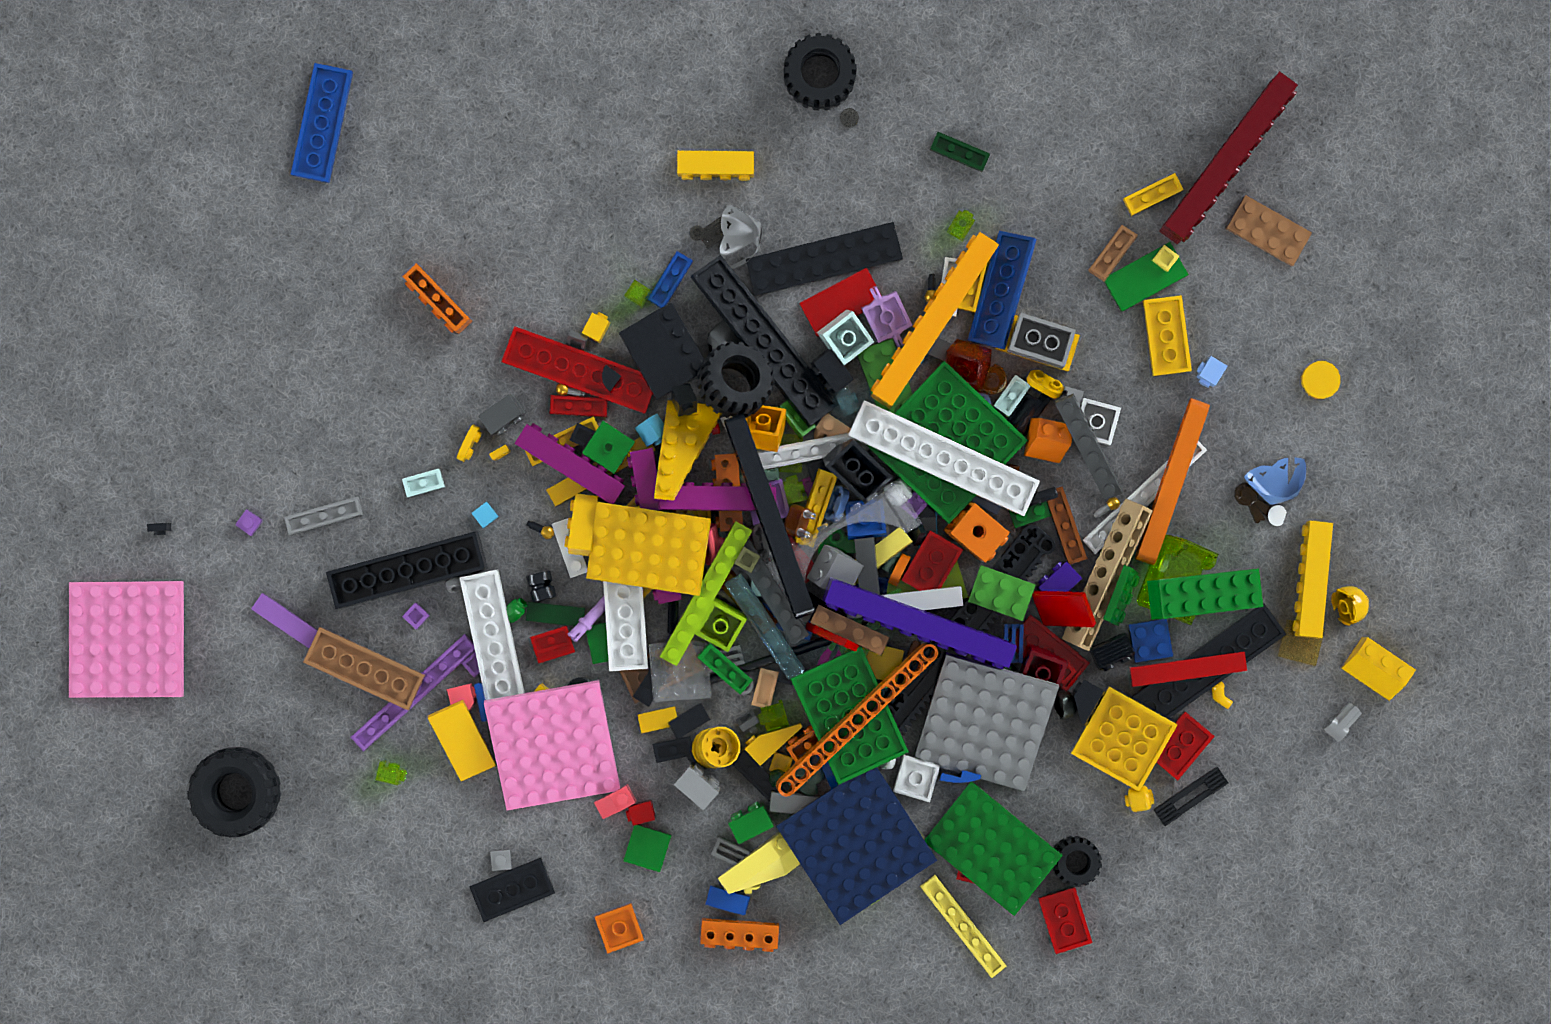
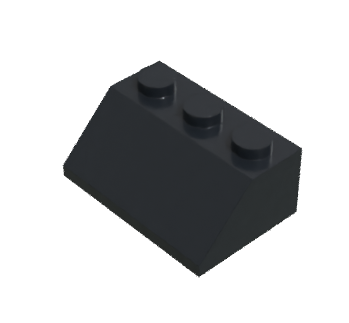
(857, 469)

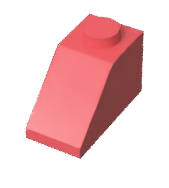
(463, 692)
(615, 802)

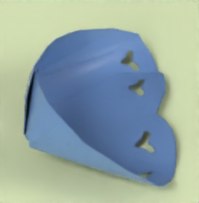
(1274, 484)

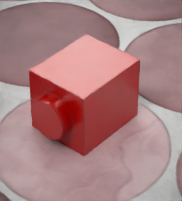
(641, 812)

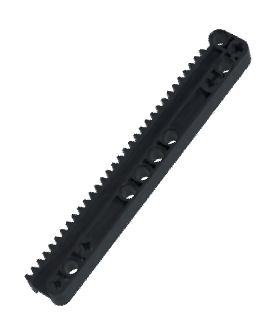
(924, 684)

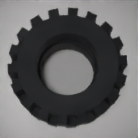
(1093, 861)

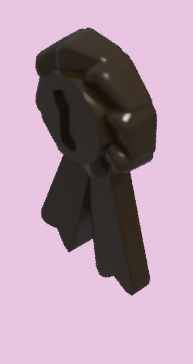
(1248, 496)

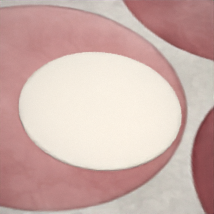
(1277, 515)

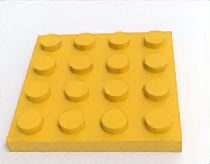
(1124, 738)

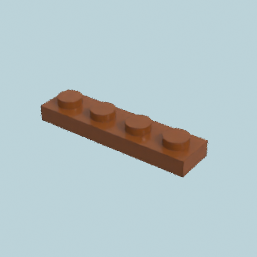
(1066, 528)

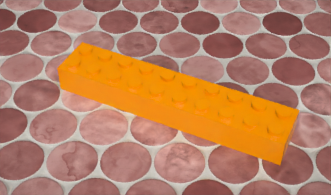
(935, 319)

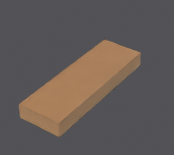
(1113, 253)

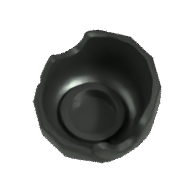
(1065, 704)

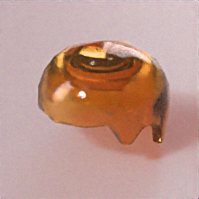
(998, 382)

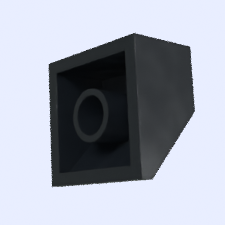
(1087, 700)

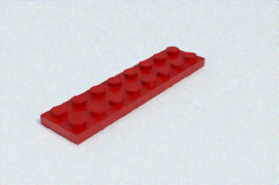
(576, 369)

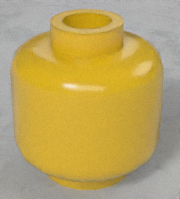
(1140, 800)

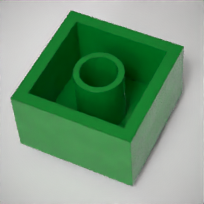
(751, 822)

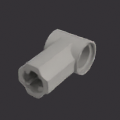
(1340, 724)

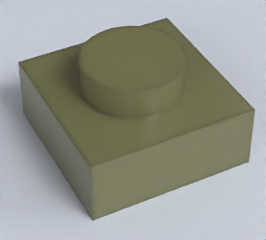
(747, 559)

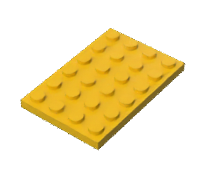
(648, 548)

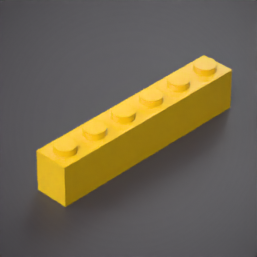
(1313, 579)

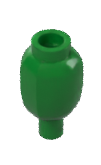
(515, 609)

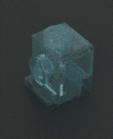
(847, 402)

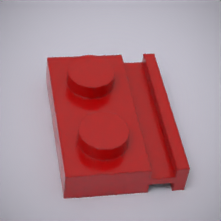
(552, 644)

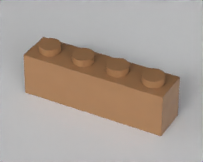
(850, 630)

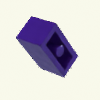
(1062, 578)

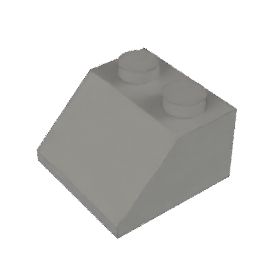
(834, 564)

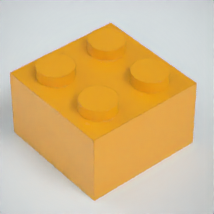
(767, 427)

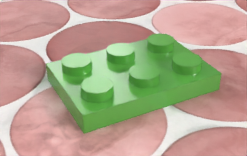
(1001, 593)

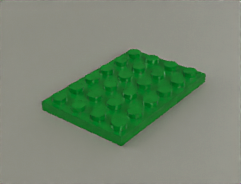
(829, 695)
(993, 848)

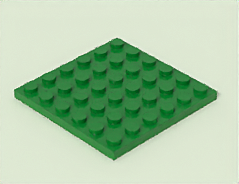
(961, 414)

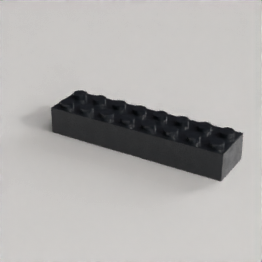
(406, 570)

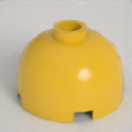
(1351, 604)

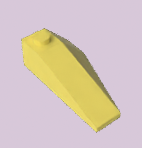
(763, 864)

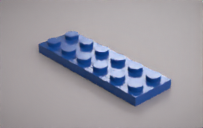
(321, 123)
(1002, 290)

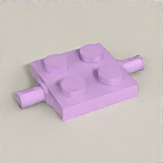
(886, 316)

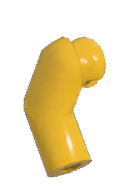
(1219, 697)

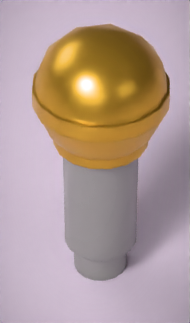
(562, 389)
(1112, 504)

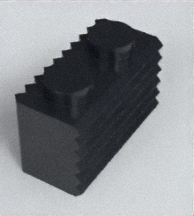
(1112, 651)

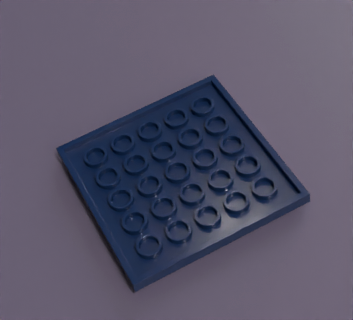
(856, 844)

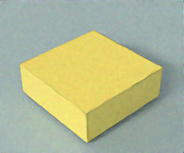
(1165, 258)

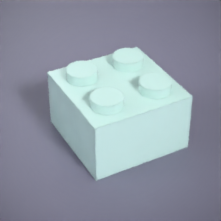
(845, 336)

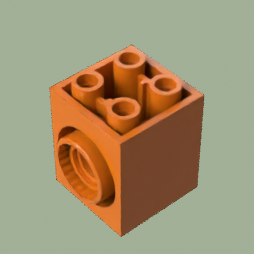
(987, 537)

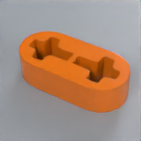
(899, 569)

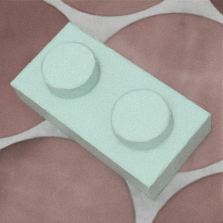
(1011, 396)
(423, 483)

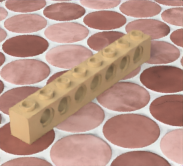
(1108, 567)

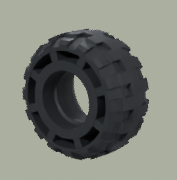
(206, 799)

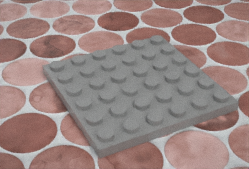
(986, 721)

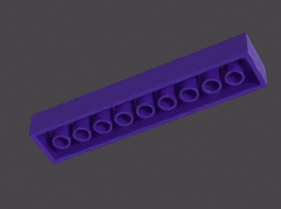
(919, 622)

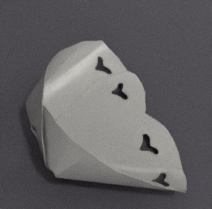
(740, 233)

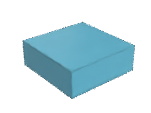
(485, 514)

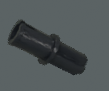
(1043, 496)

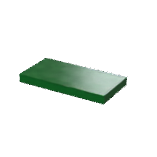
(1142, 279)

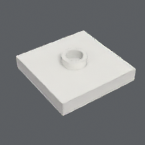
(916, 778)

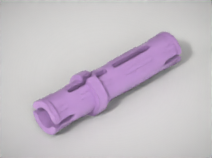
(587, 621)

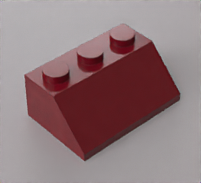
(1043, 665)

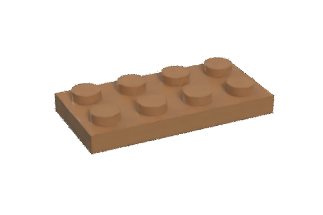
(1268, 230)

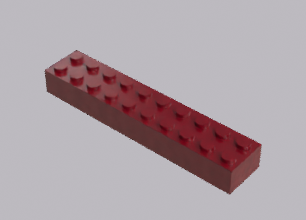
(1226, 161)

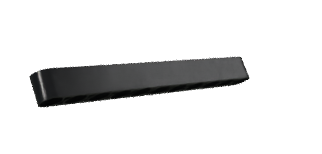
(769, 516)

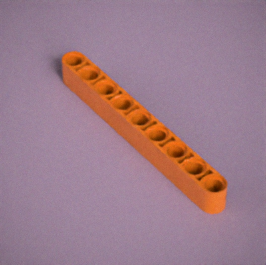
(1172, 481)

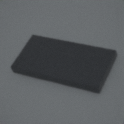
(512, 889)

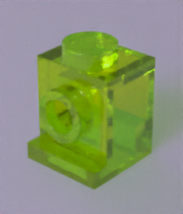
(958, 231)
(794, 490)
(773, 716)
(390, 773)

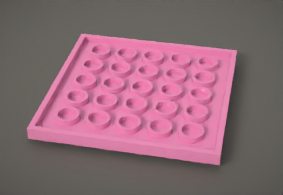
(126, 639)
(552, 745)

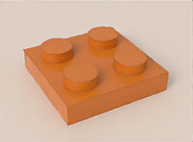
(619, 928)

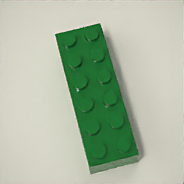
(1204, 594)

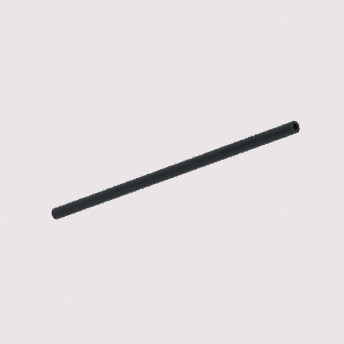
(768, 660)

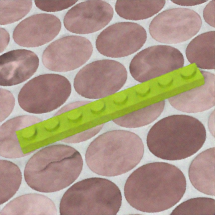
(710, 587)

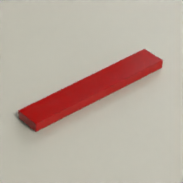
(1188, 669)

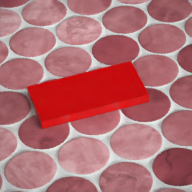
(845, 295)
(1039, 635)

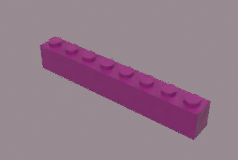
(644, 480)

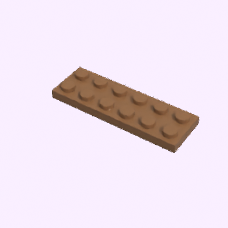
(364, 668)

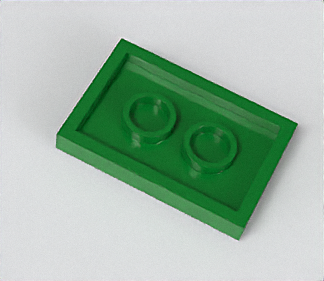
(1121, 596)

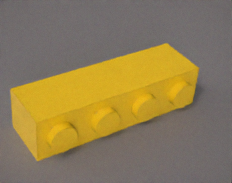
(715, 164)

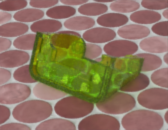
(1177, 559)

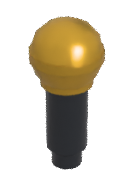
(931, 288)
(546, 531)

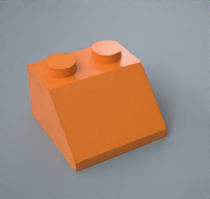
(1047, 440)

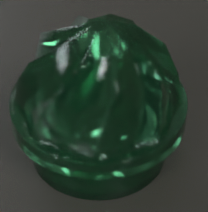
(774, 776)

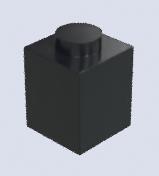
(684, 399)

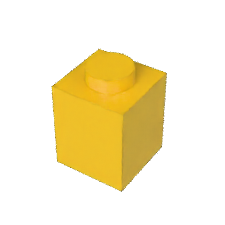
(596, 327)

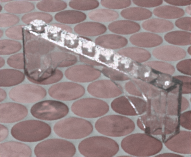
(887, 507)

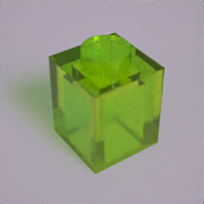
(637, 294)

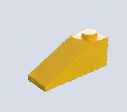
(768, 743)

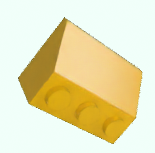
(1378, 668)

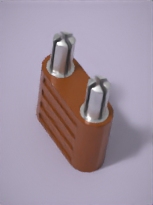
(798, 520)

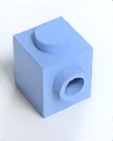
(1210, 372)

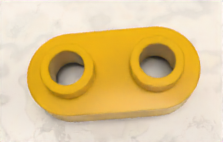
(1045, 383)
(465, 451)

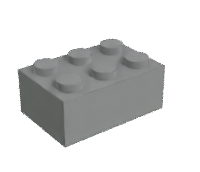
(1041, 340)
(698, 785)

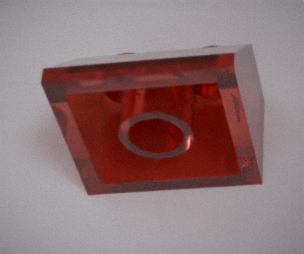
(970, 362)

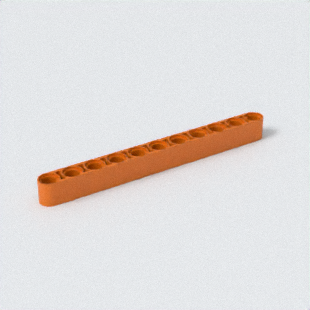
(853, 729)

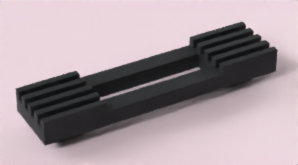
(1167, 811)

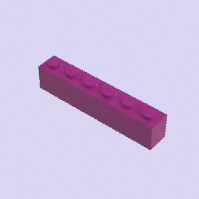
(570, 464)
(711, 498)

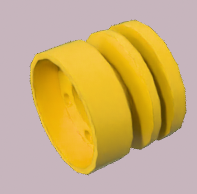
(725, 751)

